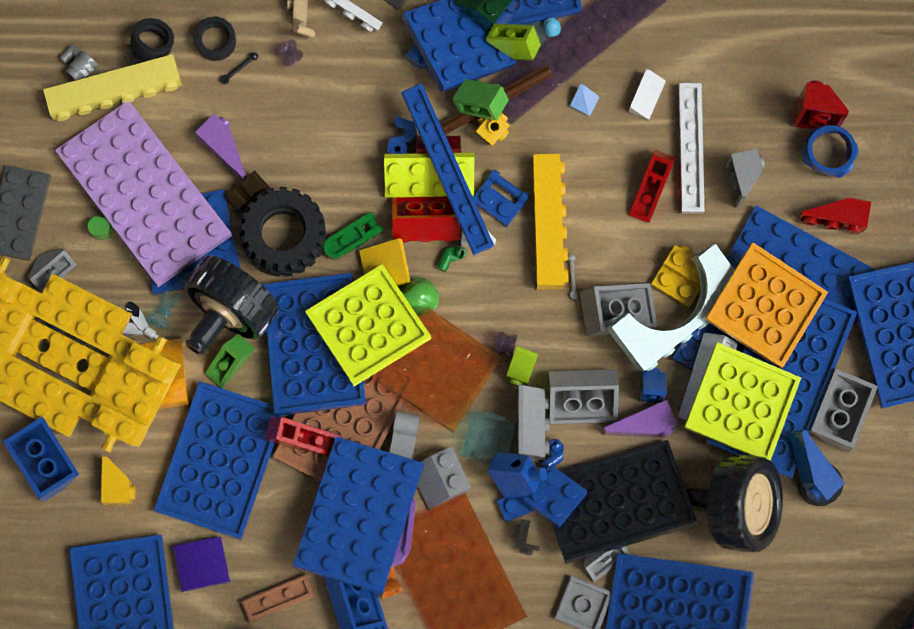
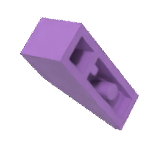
(219, 140)
(647, 423)

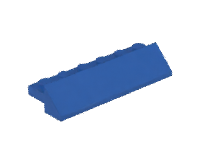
(355, 606)

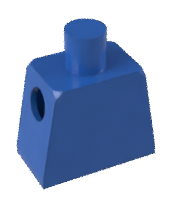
(515, 474)

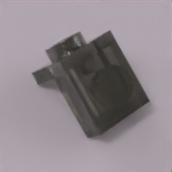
(521, 534)

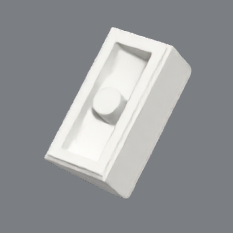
(647, 95)

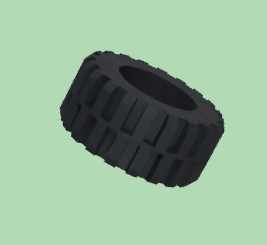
(282, 203)

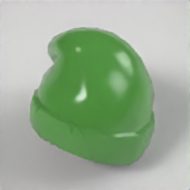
(421, 294)

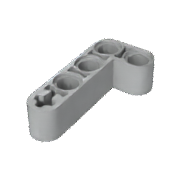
(404, 434)

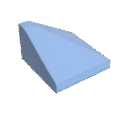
(584, 100)

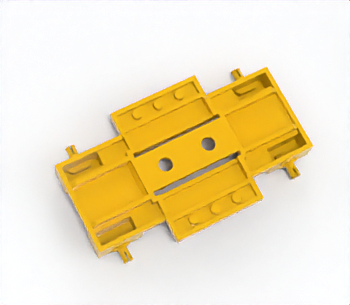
(123, 387)

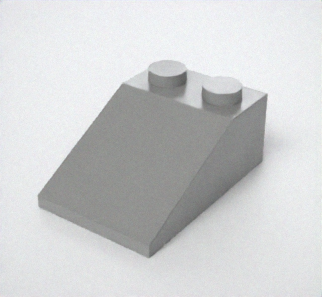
(606, 303)

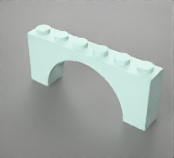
(646, 345)

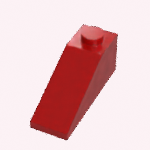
(652, 186)
(300, 436)

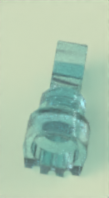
(160, 320)

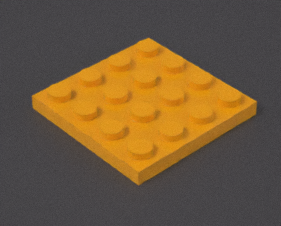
(766, 305)

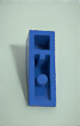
(814, 469)

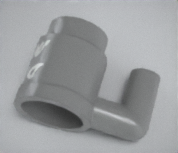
(81, 66)

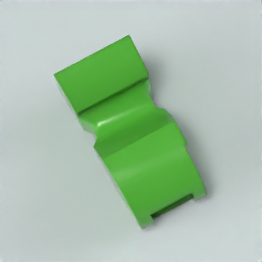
(100, 228)

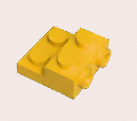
(678, 277)

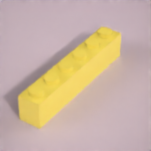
(112, 88)

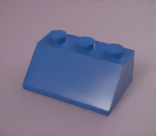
(41, 459)

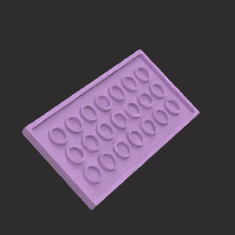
(143, 193)

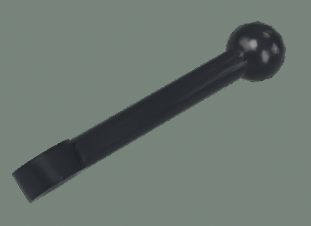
(225, 78)

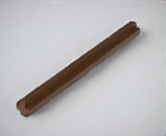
(511, 91)

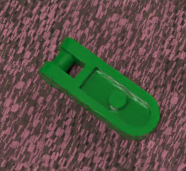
(352, 237)

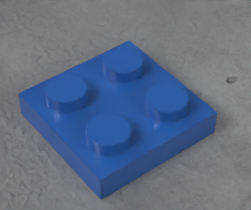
(556, 497)

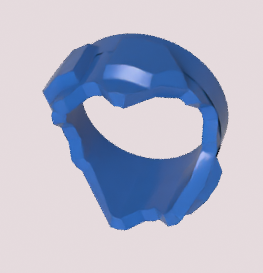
(852, 151)

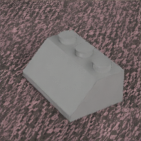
(583, 396)
(843, 410)
(532, 422)

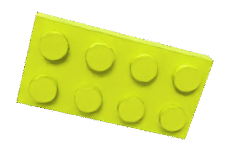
(416, 177)

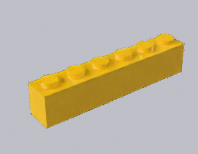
(548, 222)

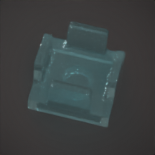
(486, 436)

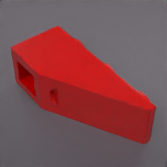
(844, 214)

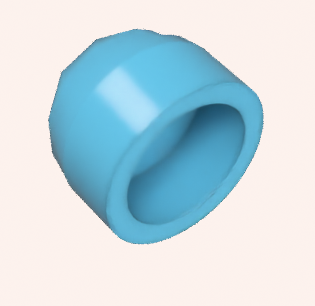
(551, 27)

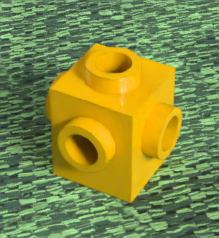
(498, 133)

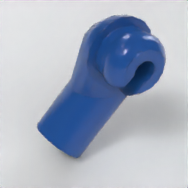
(556, 452)

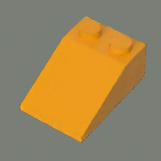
(178, 391)

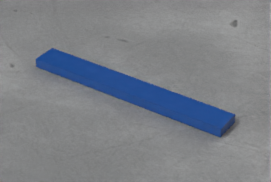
(447, 169)

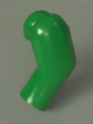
(450, 255)

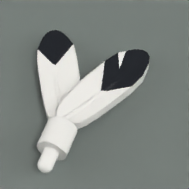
(140, 325)

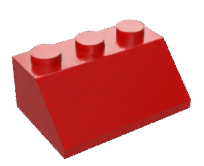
(818, 107)
(424, 219)

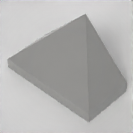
(53, 262)
(602, 563)

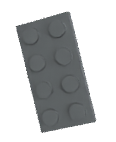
(21, 209)

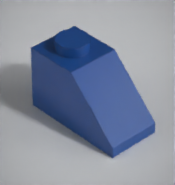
(652, 386)

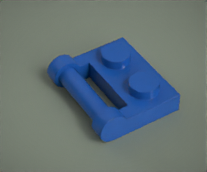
(495, 203)

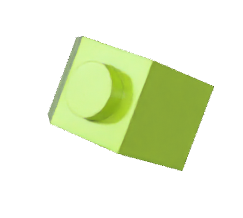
(515, 40)
(521, 367)

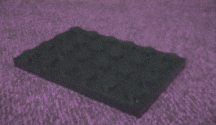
(626, 502)

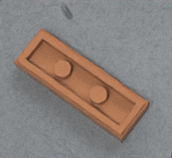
(278, 598)

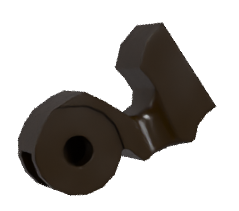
(246, 191)

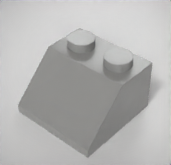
(743, 172)
(442, 478)

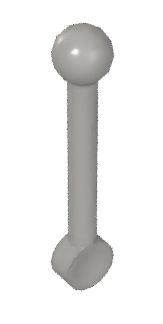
(573, 294)

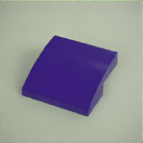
(201, 564)

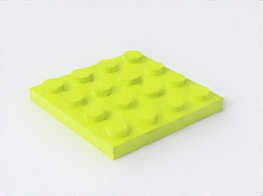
(368, 325)
(742, 402)

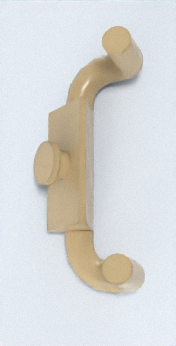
(300, 18)

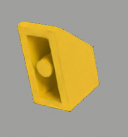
(115, 486)

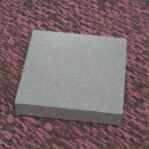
(583, 604)

